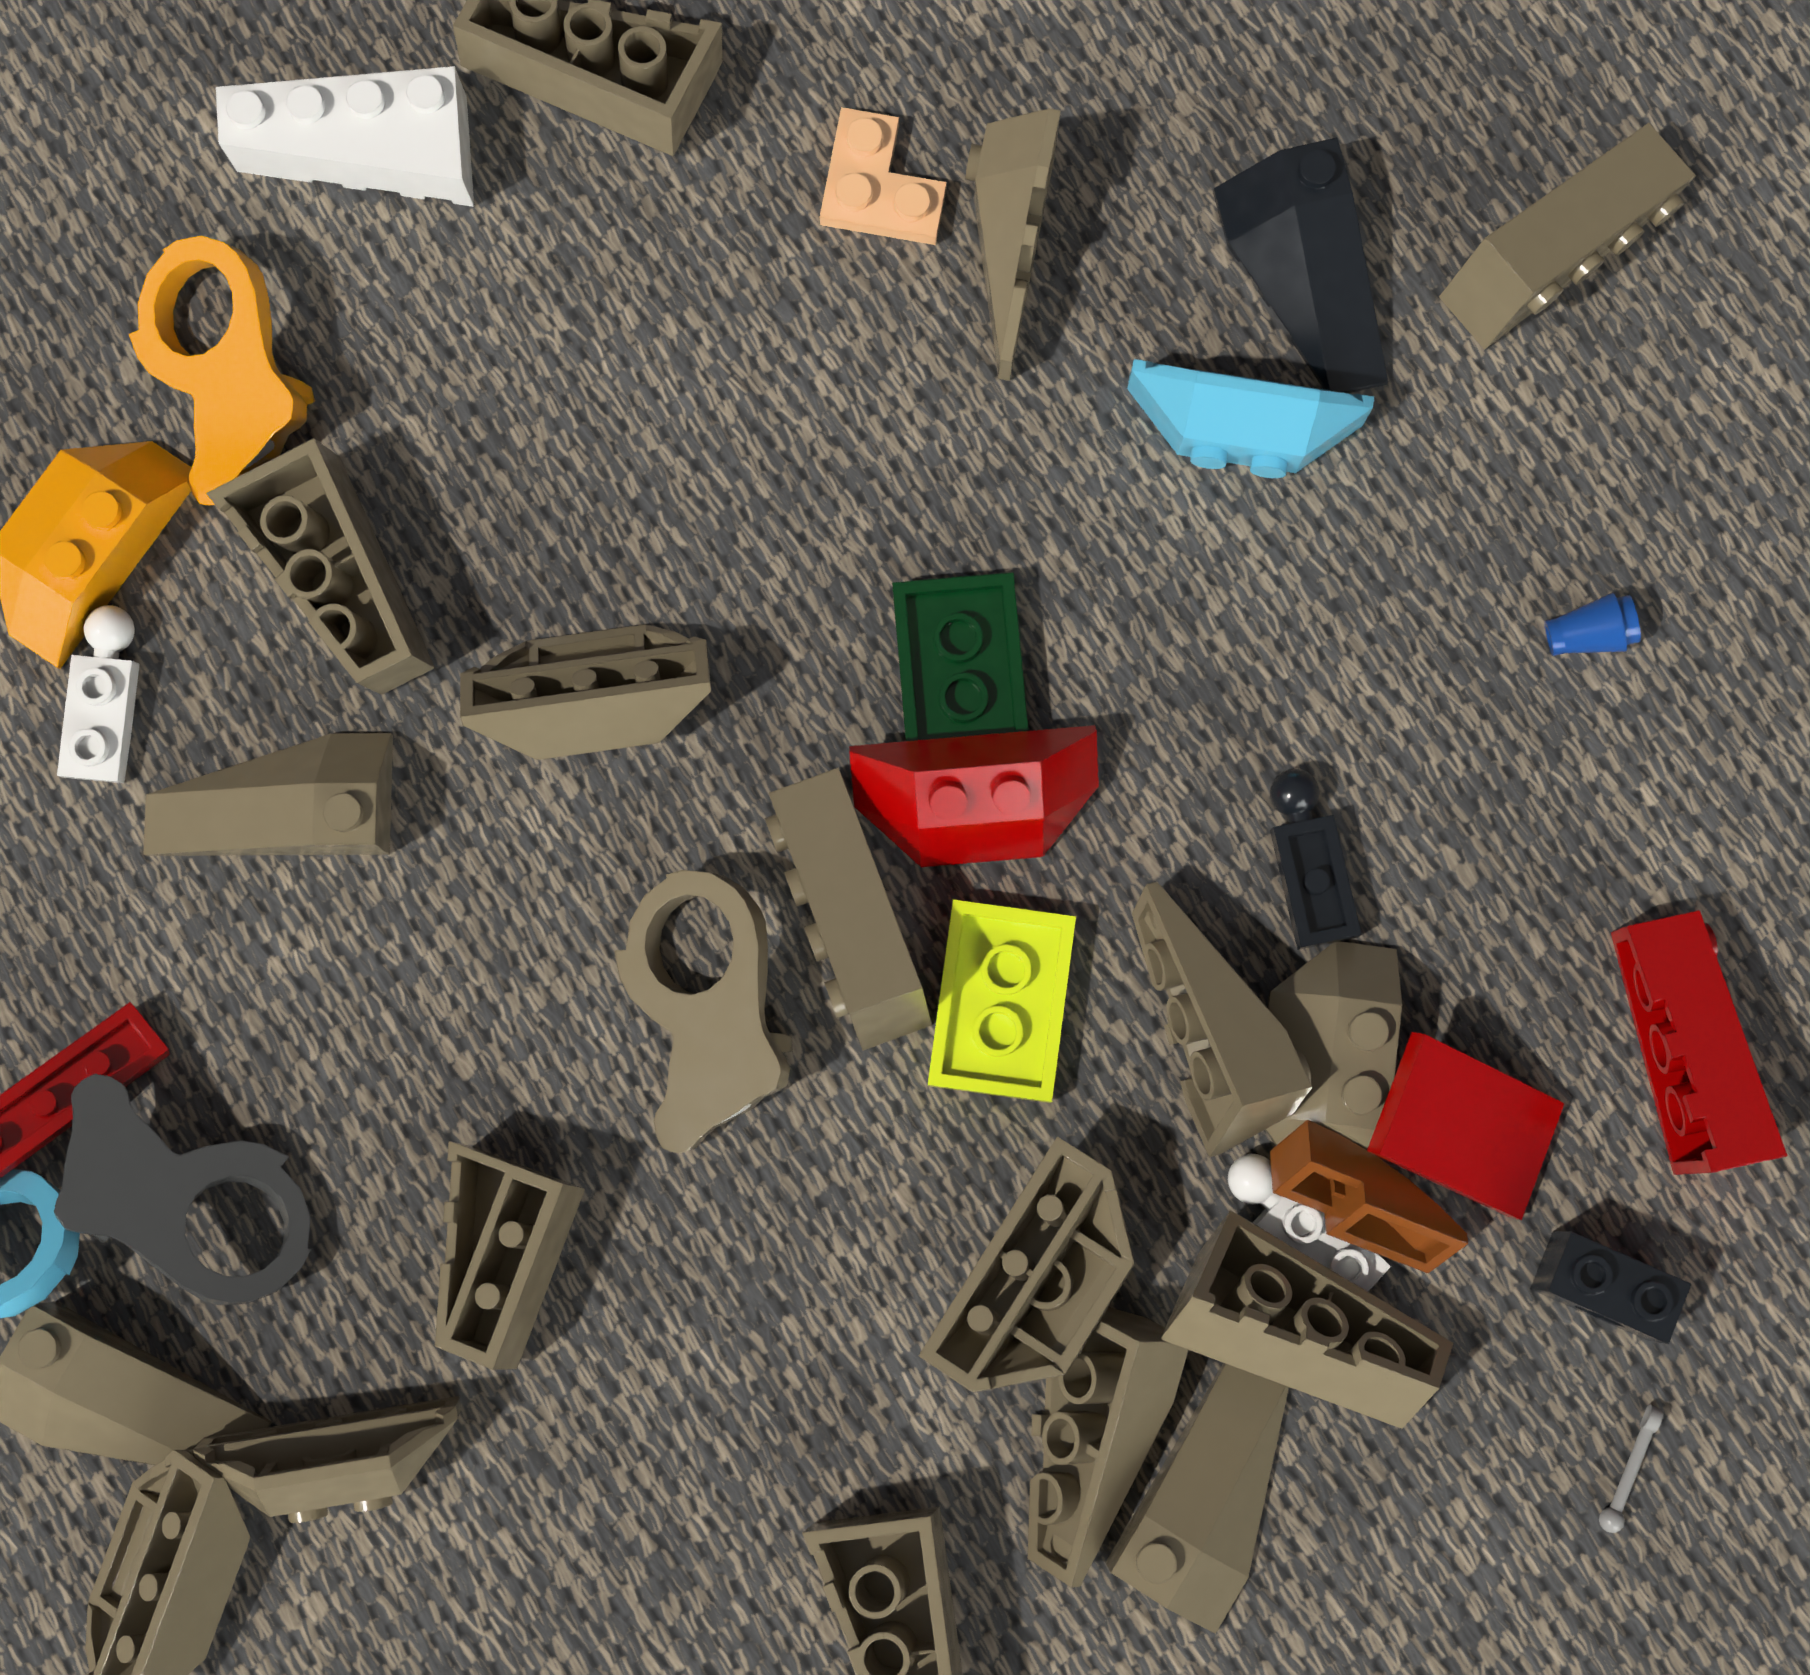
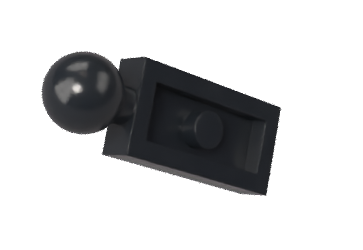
(1311, 865)

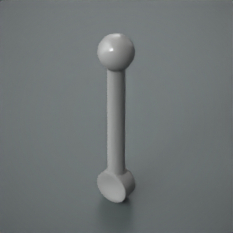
(1611, 1518)

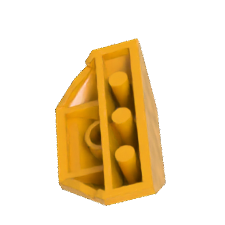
(82, 538)

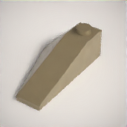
(294, 801)
(1234, 1046)
(104, 1397)
(1204, 1509)

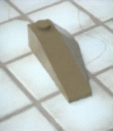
(1009, 202)
(1096, 1438)

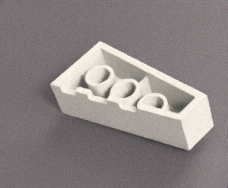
(354, 130)

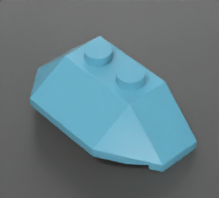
(1244, 418)

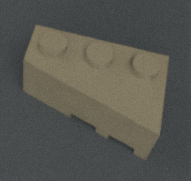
(499, 1254)

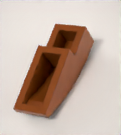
(1363, 1198)

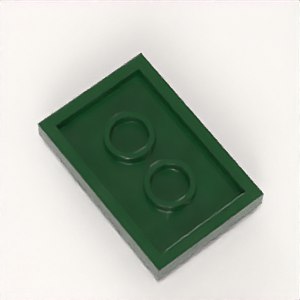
(959, 656)

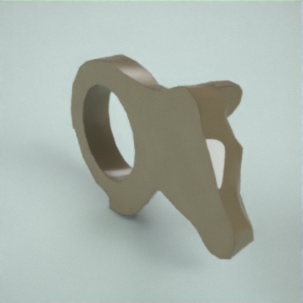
(721, 1044)

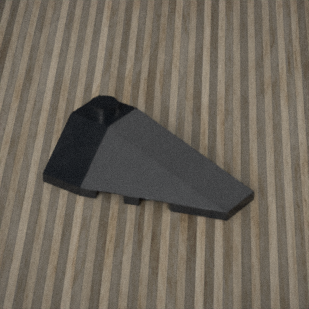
(1303, 247)

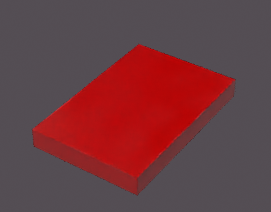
(1465, 1126)

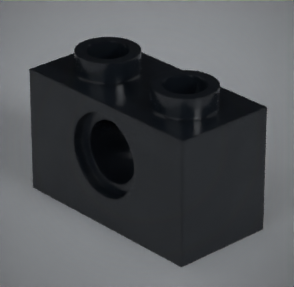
(1611, 1286)

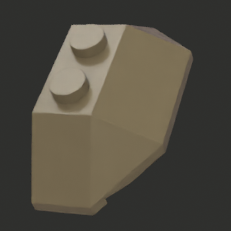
(587, 691)
(1347, 1025)
(1038, 1279)
(330, 1459)
(165, 1572)

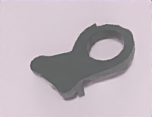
(137, 1191)

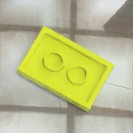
(1002, 1001)

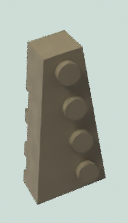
(596, 62)
(328, 561)
(849, 909)
(1304, 1326)
(890, 1591)

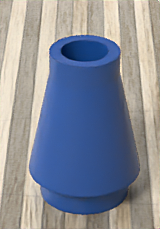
(1596, 627)

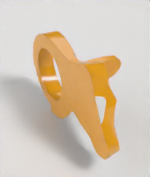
(238, 393)

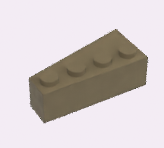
(1567, 235)

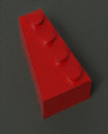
(1694, 1047)

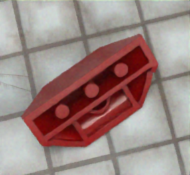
(976, 793)

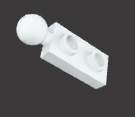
(100, 701)
(1300, 1225)

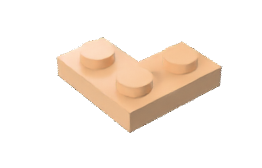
(864, 192)

